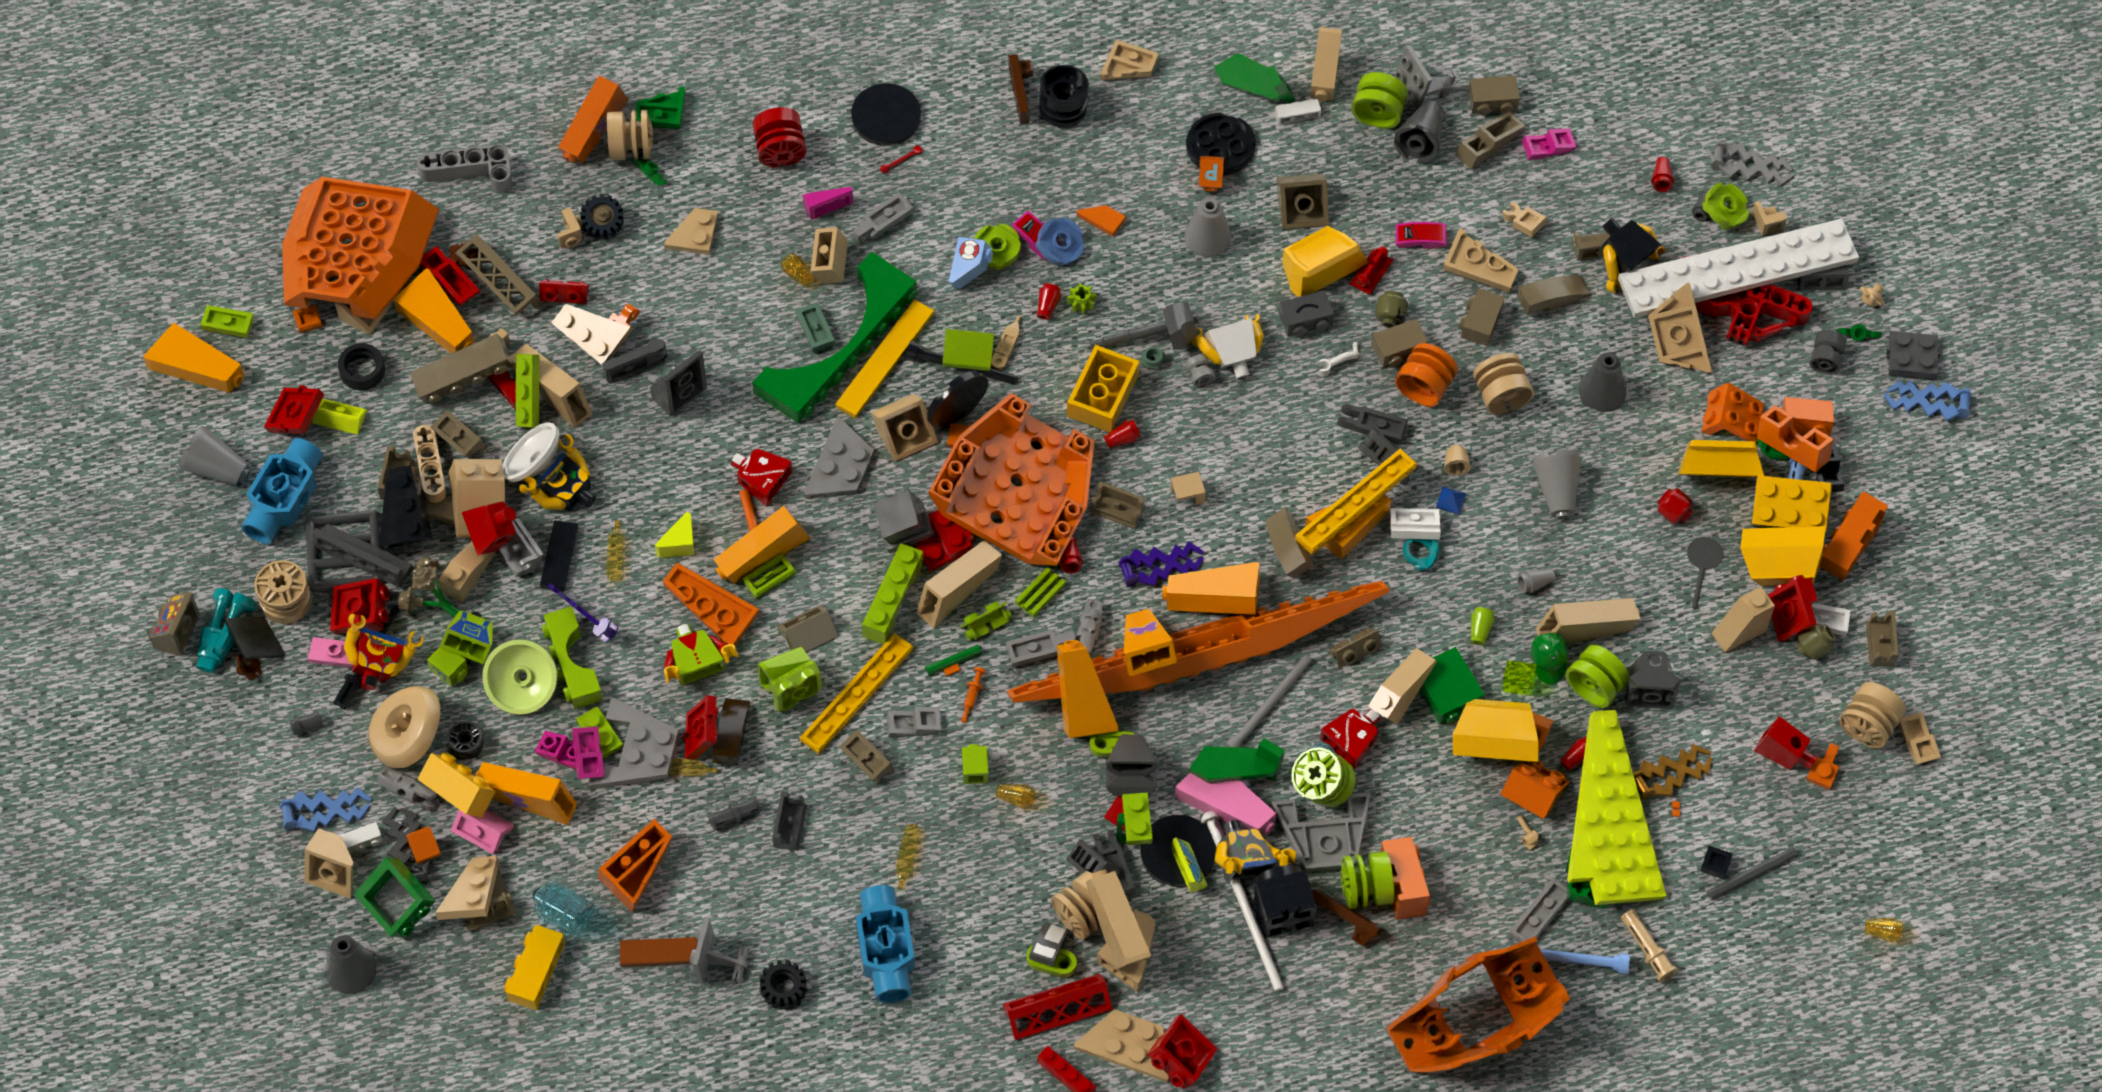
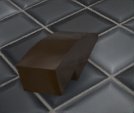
(731, 732)

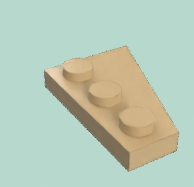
(471, 891)

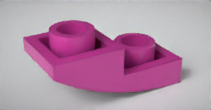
(557, 749)

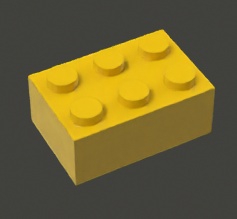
(1103, 388)
(1791, 503)

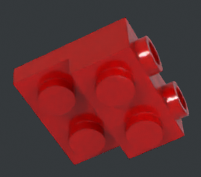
(947, 545)
(360, 599)
(1793, 607)
(1182, 1052)

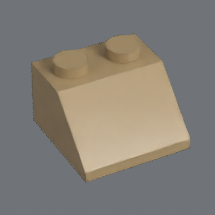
(904, 426)

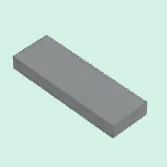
(1540, 912)

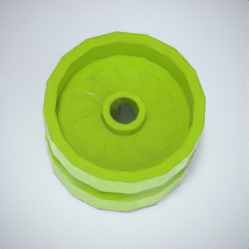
(1379, 100)
(1597, 676)

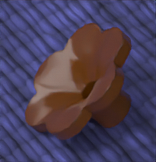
(248, 667)

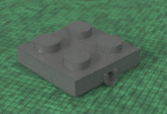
(1913, 355)

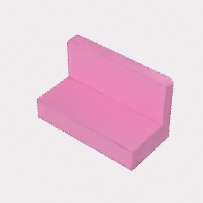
(484, 831)

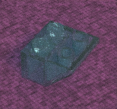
(563, 908)

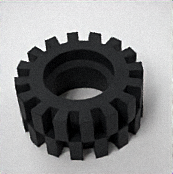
(783, 970)

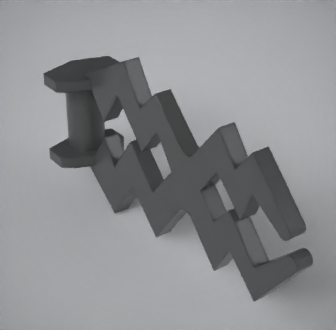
(394, 832)

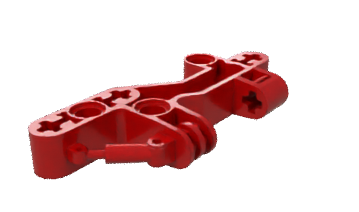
(1743, 302)

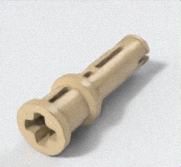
(1654, 954)

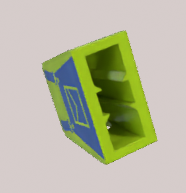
(469, 636)

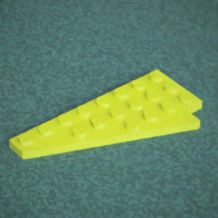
(1610, 827)

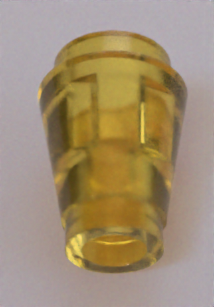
(796, 268)
(1017, 794)
(1884, 928)

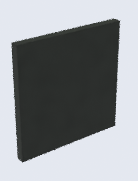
(254, 637)

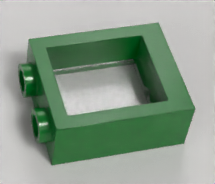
(395, 897)

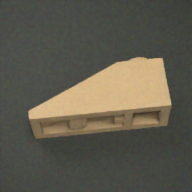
(463, 572)
(1402, 686)

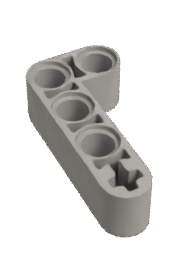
(435, 165)

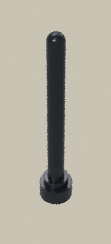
(917, 352)

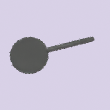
(1704, 554)

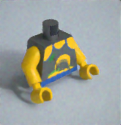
(1248, 853)

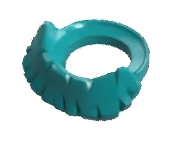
(1425, 562)

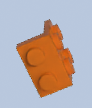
(1734, 411)

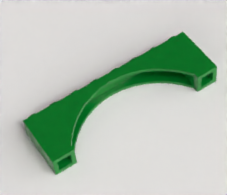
(799, 389)

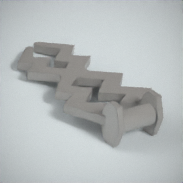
(1759, 167)

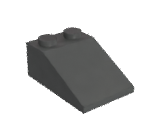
(680, 384)

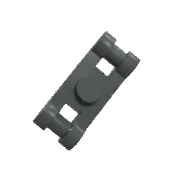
(1383, 452)

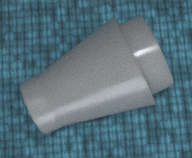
(1532, 580)

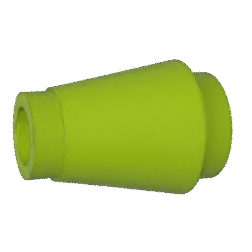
(1481, 624)

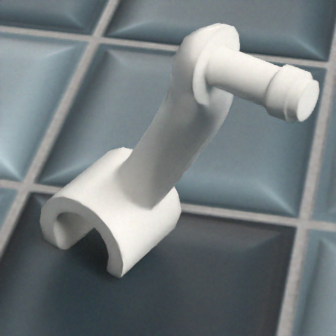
(1343, 357)

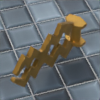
(1647, 769)

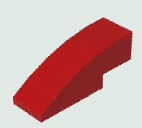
(449, 276)

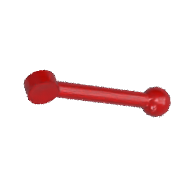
(917, 150)

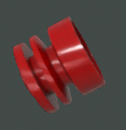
(779, 137)

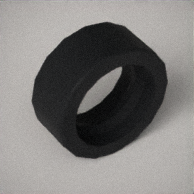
(364, 382)

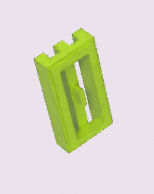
(772, 583)
(1049, 596)

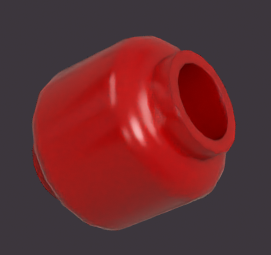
(1675, 506)

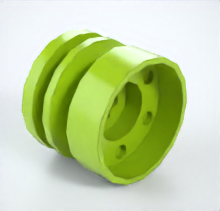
(1336, 777)
(1369, 879)

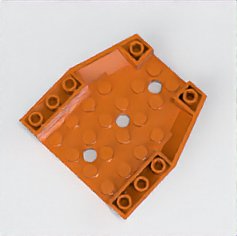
(385, 247)
(1054, 481)

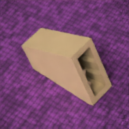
(1326, 64)
(1744, 620)
(1132, 974)

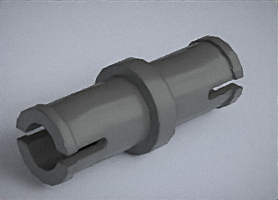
(734, 813)

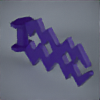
(1169, 560)
(601, 628)

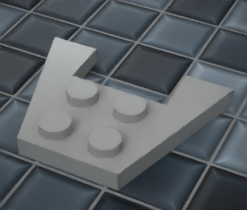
(646, 749)
(1324, 842)

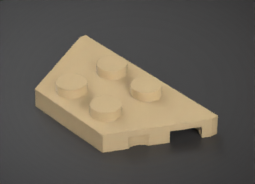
(1679, 331)
(1125, 1042)

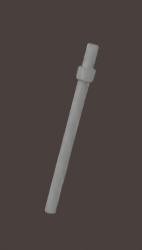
(1269, 703)

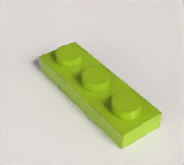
(527, 390)

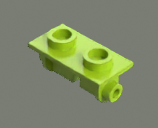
(994, 614)

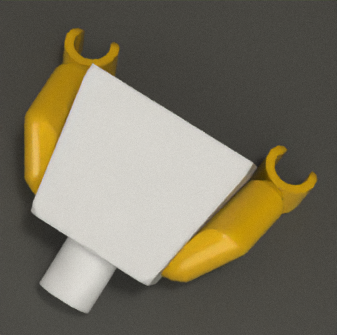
(1232, 344)

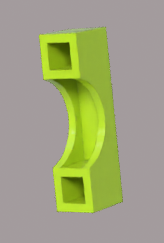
(886, 604)
(580, 682)

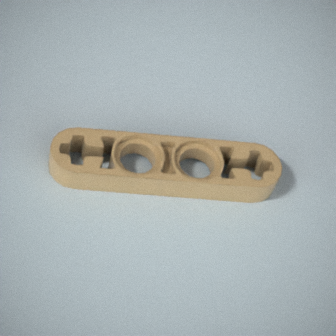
(429, 463)

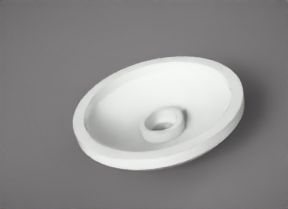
(531, 453)

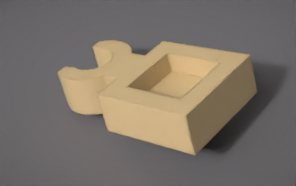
(1524, 220)

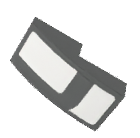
(1048, 944)

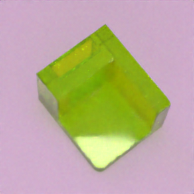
(1519, 678)

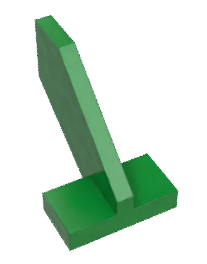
(1254, 78)
(1238, 763)

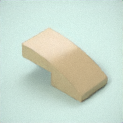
(1918, 740)

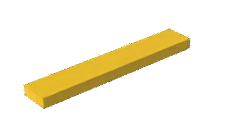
(884, 359)
(1356, 501)
(856, 693)

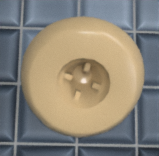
(404, 726)

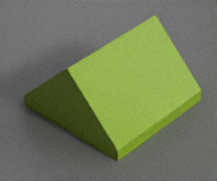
(967, 349)

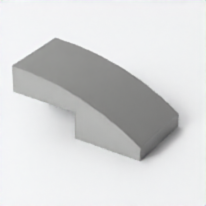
(916, 722)

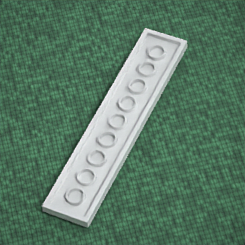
(1741, 266)

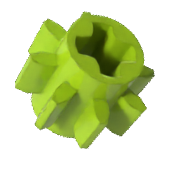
(1081, 304)

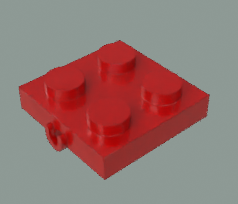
(294, 410)
(701, 727)

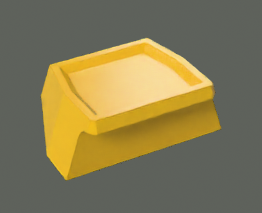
(1320, 260)
(1721, 459)
(1782, 553)
(1496, 731)

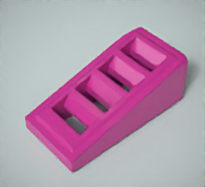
(826, 201)

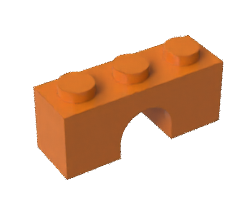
(1778, 431)

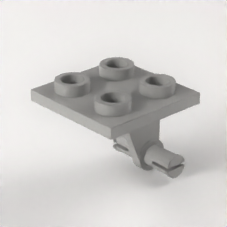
(1418, 80)
(703, 955)

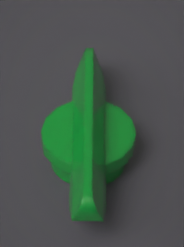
(650, 169)
(1859, 332)

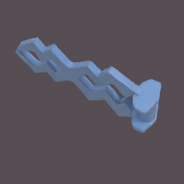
(1919, 398)
(320, 798)

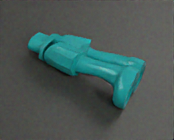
(216, 643)

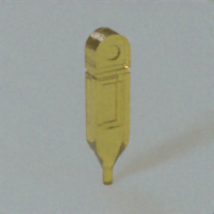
(615, 554)
(689, 767)
(907, 853)

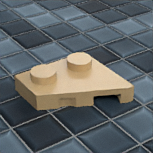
(1128, 62)
(694, 233)

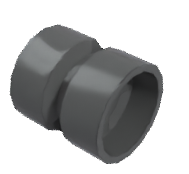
(1828, 352)

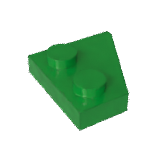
(663, 109)

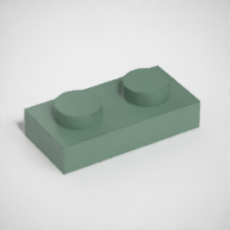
(815, 327)

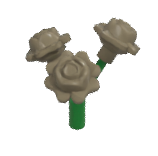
(425, 577)

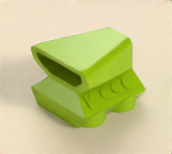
(790, 678)

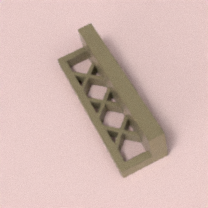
(505, 273)

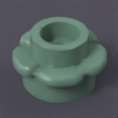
(1153, 352)

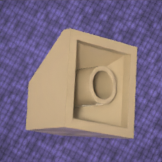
(329, 864)

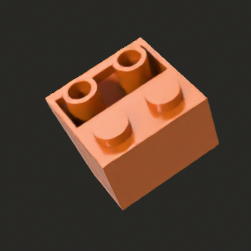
(1535, 787)

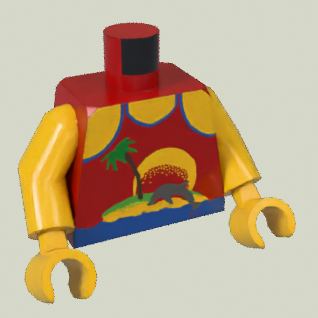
(376, 654)

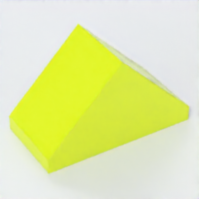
(677, 540)

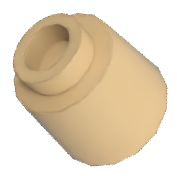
(1456, 461)

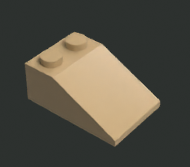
(474, 485)

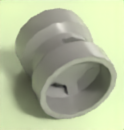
(1199, 369)

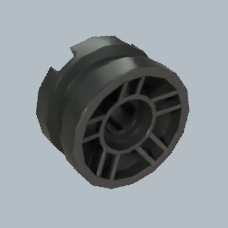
(463, 731)

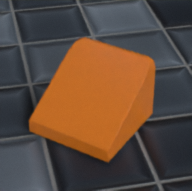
(423, 844)

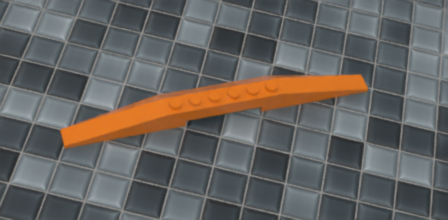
(1218, 643)

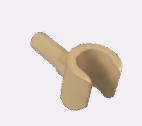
(1530, 840)

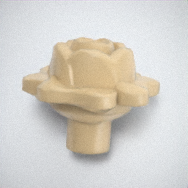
(1872, 296)

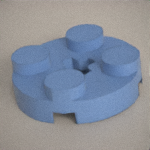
(1072, 239)

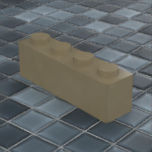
(461, 369)

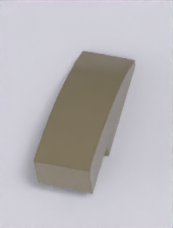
(1489, 139)
(1552, 293)
(1289, 552)

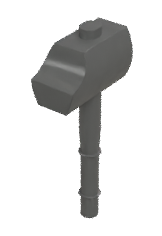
(1178, 323)

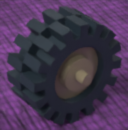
(602, 216)

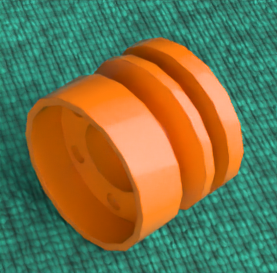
(1426, 374)

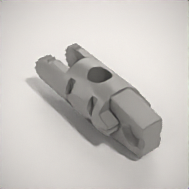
(1089, 624)
(407, 788)

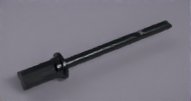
(353, 682)

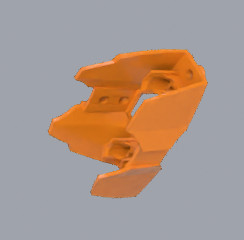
(1531, 1002)

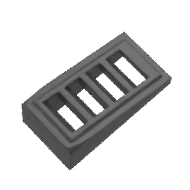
(1096, 863)

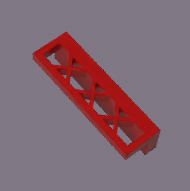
(1055, 997)

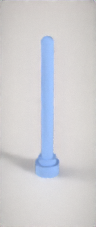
(1618, 963)

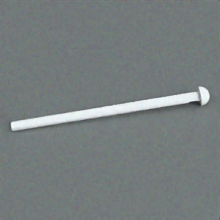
(1211, 820)

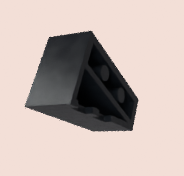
(404, 509)

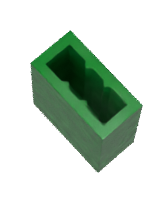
(1450, 687)

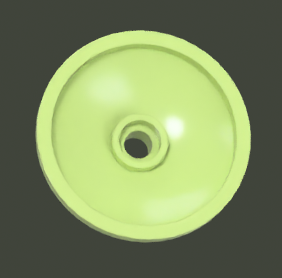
(503, 681)

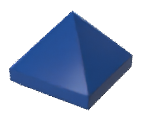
(1451, 500)

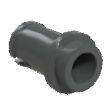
(1697, 210)
(305, 723)

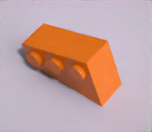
(1853, 535)
(635, 864)
(1410, 888)

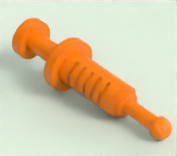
(974, 688)

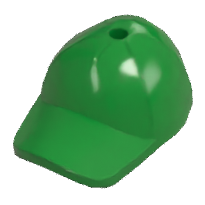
(1542, 650)

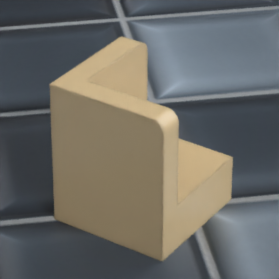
(1768, 219)
(1188, 487)

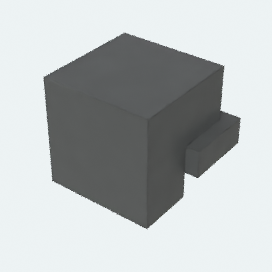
(903, 520)

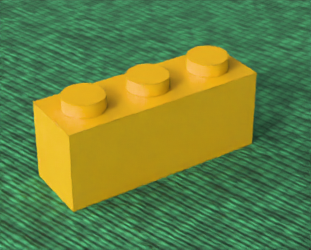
(457, 784)
(534, 967)

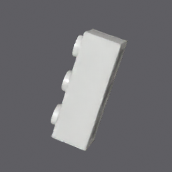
(1298, 111)
(362, 837)

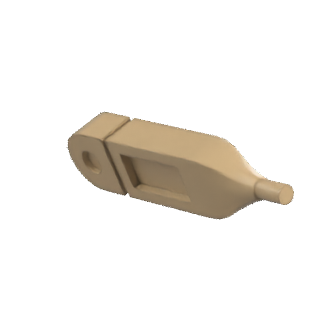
(1005, 345)

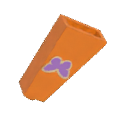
(591, 120)

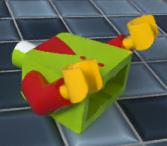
(695, 655)

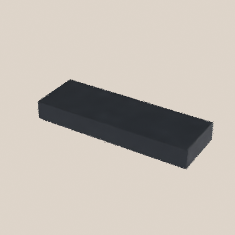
(559, 555)

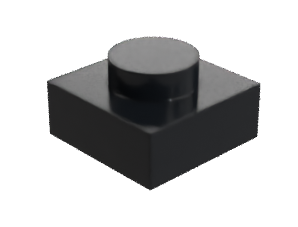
(1716, 862)

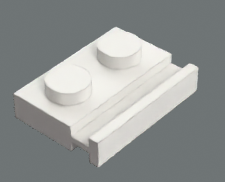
(1415, 523)

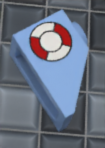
(969, 261)

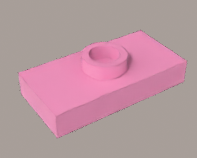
(328, 652)

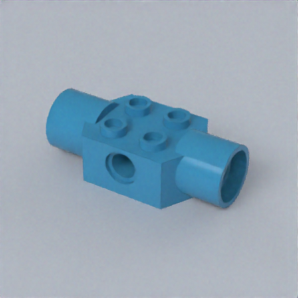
(281, 490)
(885, 943)

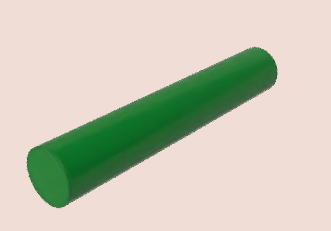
(953, 659)

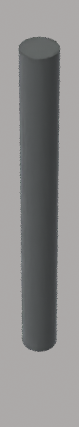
(1752, 873)

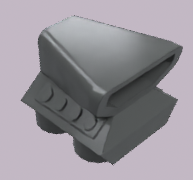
(1652, 682)
(1131, 767)

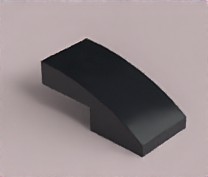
(1831, 472)

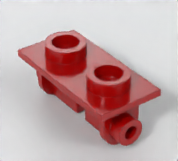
(1370, 274)
(563, 292)

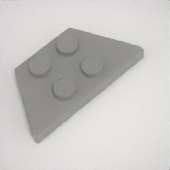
(840, 463)

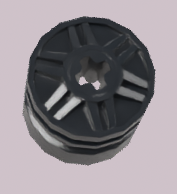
(1063, 95)

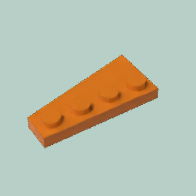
(714, 606)

